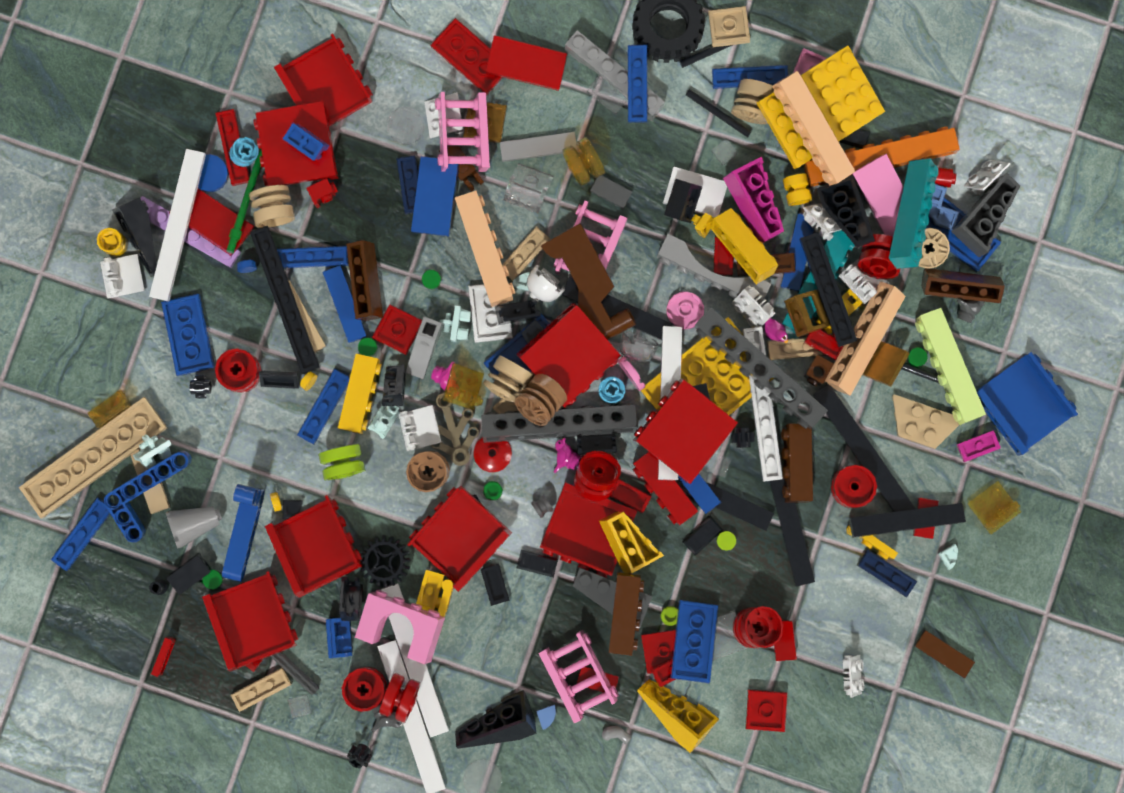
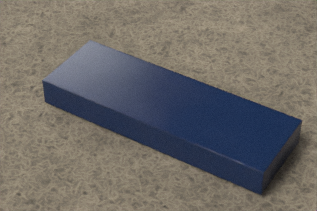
(408, 181)
(887, 573)

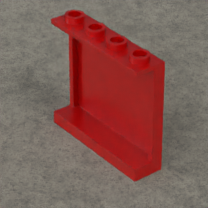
(327, 77)
(284, 162)
(570, 352)
(685, 430)
(577, 534)
(459, 536)
(314, 547)
(250, 621)

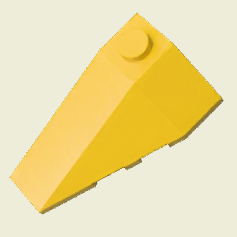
(682, 719)

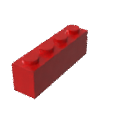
(668, 491)

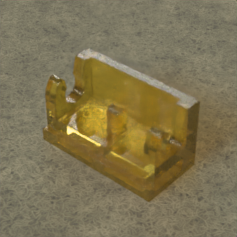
(109, 409)

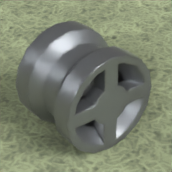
(542, 506)

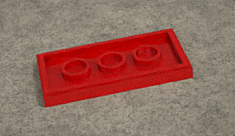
(466, 55)
(526, 63)
(215, 222)

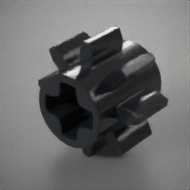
(200, 387)
(742, 437)
(359, 755)

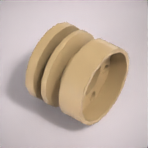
(750, 93)
(272, 206)
(939, 244)
(508, 379)

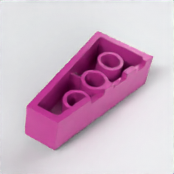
(755, 199)

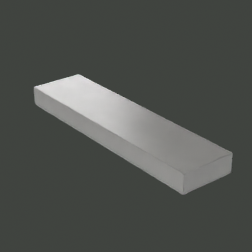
(536, 146)

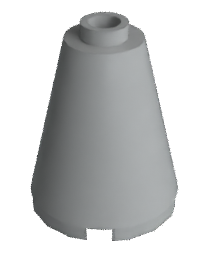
(192, 523)

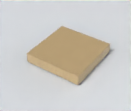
(729, 26)

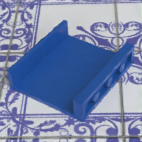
(1025, 403)

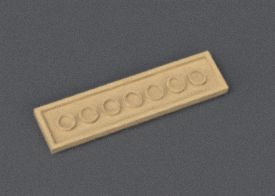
(92, 458)

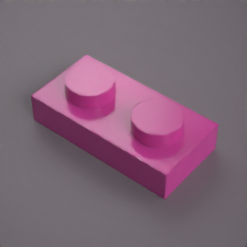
(978, 446)

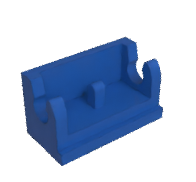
(305, 141)
(338, 638)

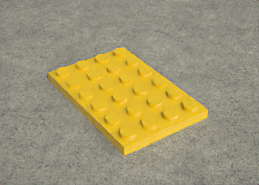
(841, 96)
(704, 364)

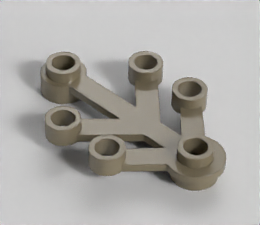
(454, 433)

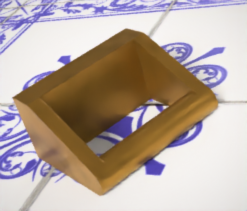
(800, 316)

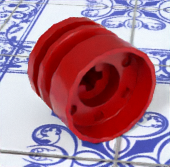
(767, 624)

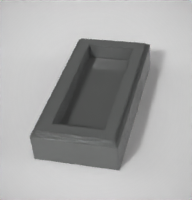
(611, 191)

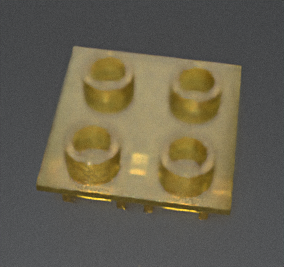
(464, 387)
(994, 507)

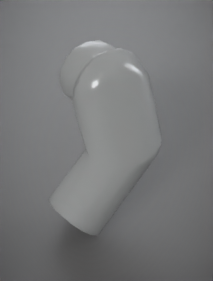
(616, 732)

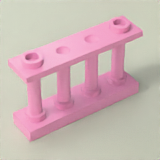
(479, 123)
(609, 242)
(559, 675)

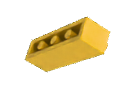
(744, 246)
(359, 394)

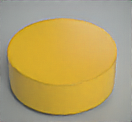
(308, 381)
(276, 501)

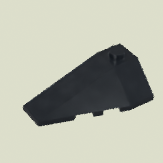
(847, 210)
(135, 221)
(504, 723)

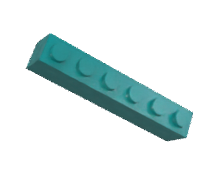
(913, 213)
(835, 251)

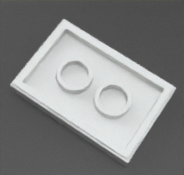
(711, 194)
(484, 317)

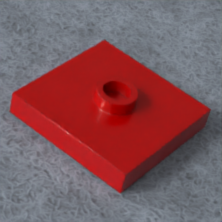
(397, 329)
(658, 648)
(766, 710)

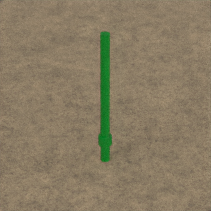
(235, 233)

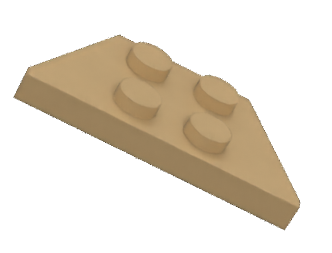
(921, 422)

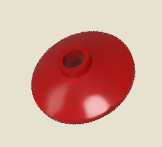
(494, 463)

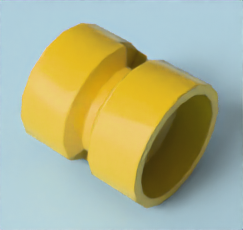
(797, 189)
(112, 242)

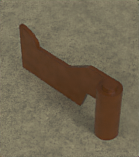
(590, 279)

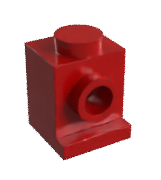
(322, 192)

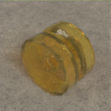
(584, 161)

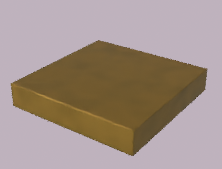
(495, 122)
(886, 364)

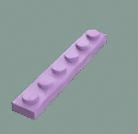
(160, 216)

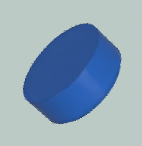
(246, 266)

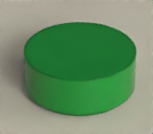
(431, 279)
(367, 347)
(917, 357)
(492, 490)
(213, 580)

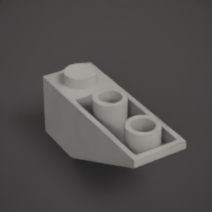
(424, 347)

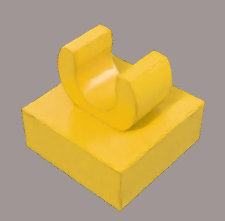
(703, 224)

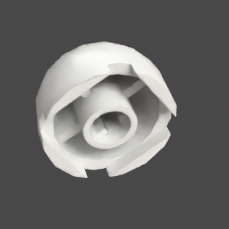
(543, 285)

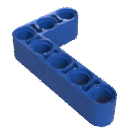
(140, 487)
(243, 532)

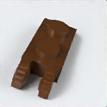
(464, 170)

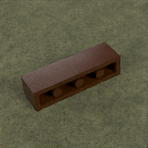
(364, 280)
(962, 285)
(797, 464)
(625, 613)

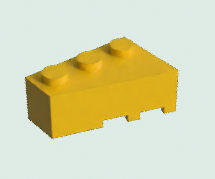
(628, 543)

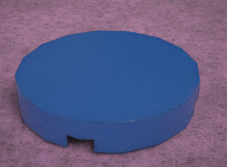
(213, 174)

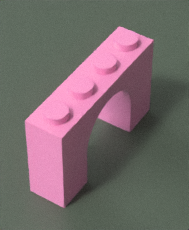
(425, 624)

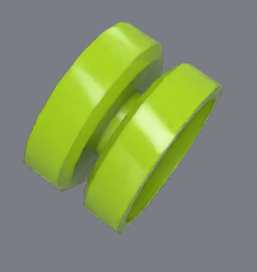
(342, 463)

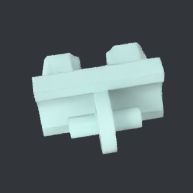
(456, 332)
(384, 420)
(151, 447)

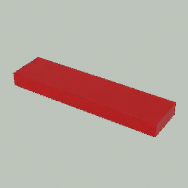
(229, 134)

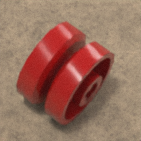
(875, 258)
(227, 368)
(597, 475)
(842, 490)
(353, 692)
(401, 698)

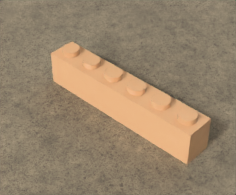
(813, 128)
(484, 248)
(869, 333)

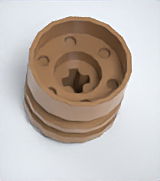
(540, 399)
(418, 465)

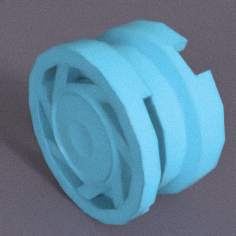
(244, 152)
(611, 390)

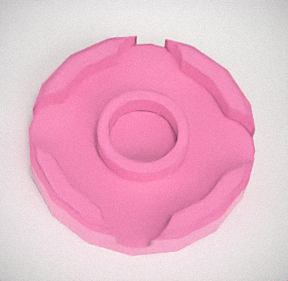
(685, 310)
(631, 373)

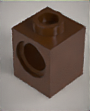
(825, 366)

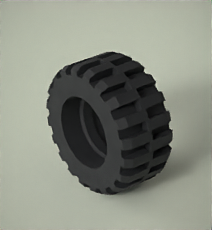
(668, 48)

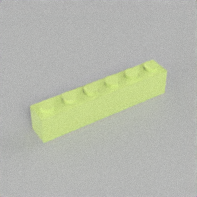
(949, 366)

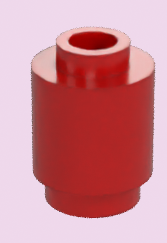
(945, 177)

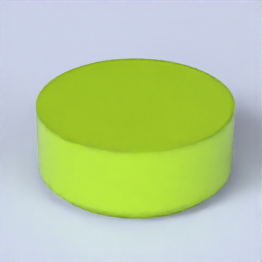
(726, 540)
(669, 615)

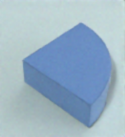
(546, 716)

